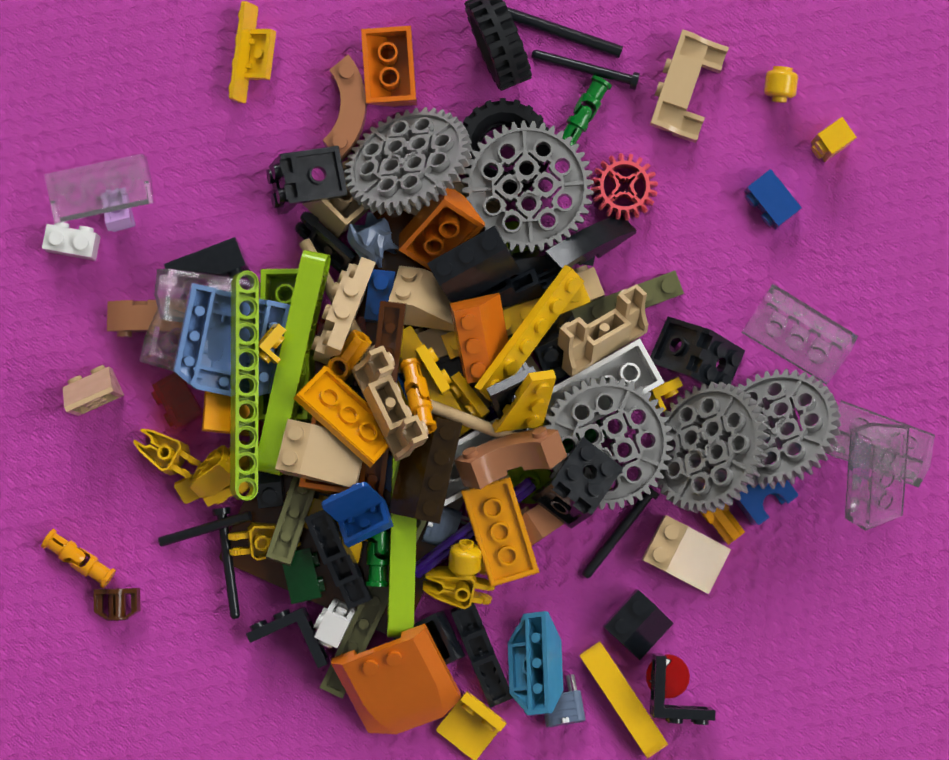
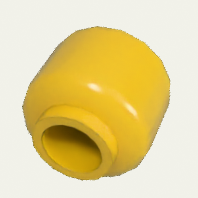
(781, 84)
(465, 559)

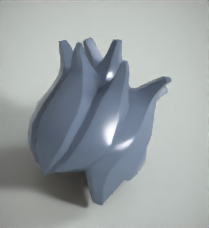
(371, 239)

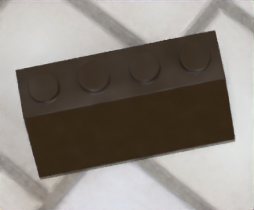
(426, 474)

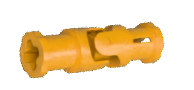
(417, 392)
(75, 558)

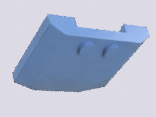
(205, 341)

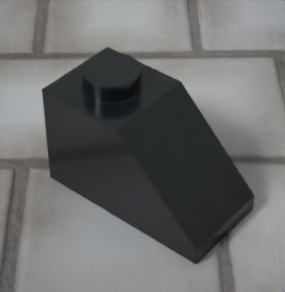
(270, 490)

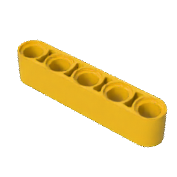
(623, 700)

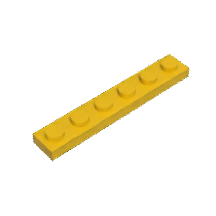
(515, 316)
(532, 329)

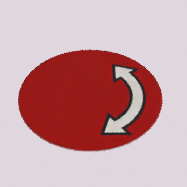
(676, 676)

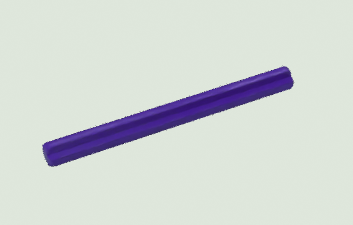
(441, 552)

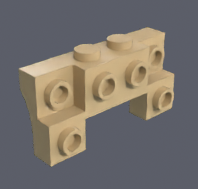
(676, 91)
(340, 315)
(591, 342)
(384, 398)

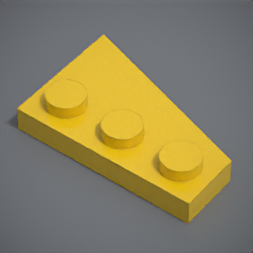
(530, 404)

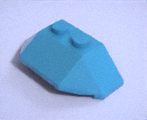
(535, 664)

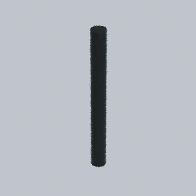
(205, 528)

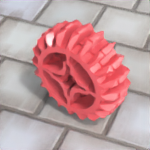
(616, 178)

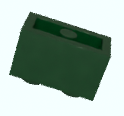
(303, 577)

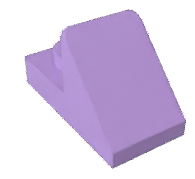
(119, 220)

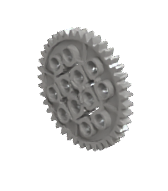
(524, 143)
(408, 161)
(623, 401)
(810, 442)
(737, 463)

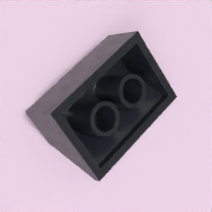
(474, 266)

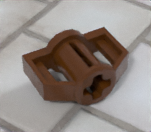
(117, 603)

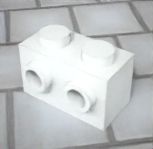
(71, 242)
(333, 623)

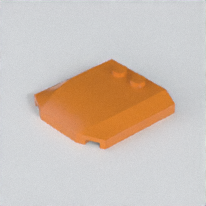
(398, 682)

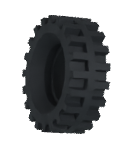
(498, 42)
(498, 114)

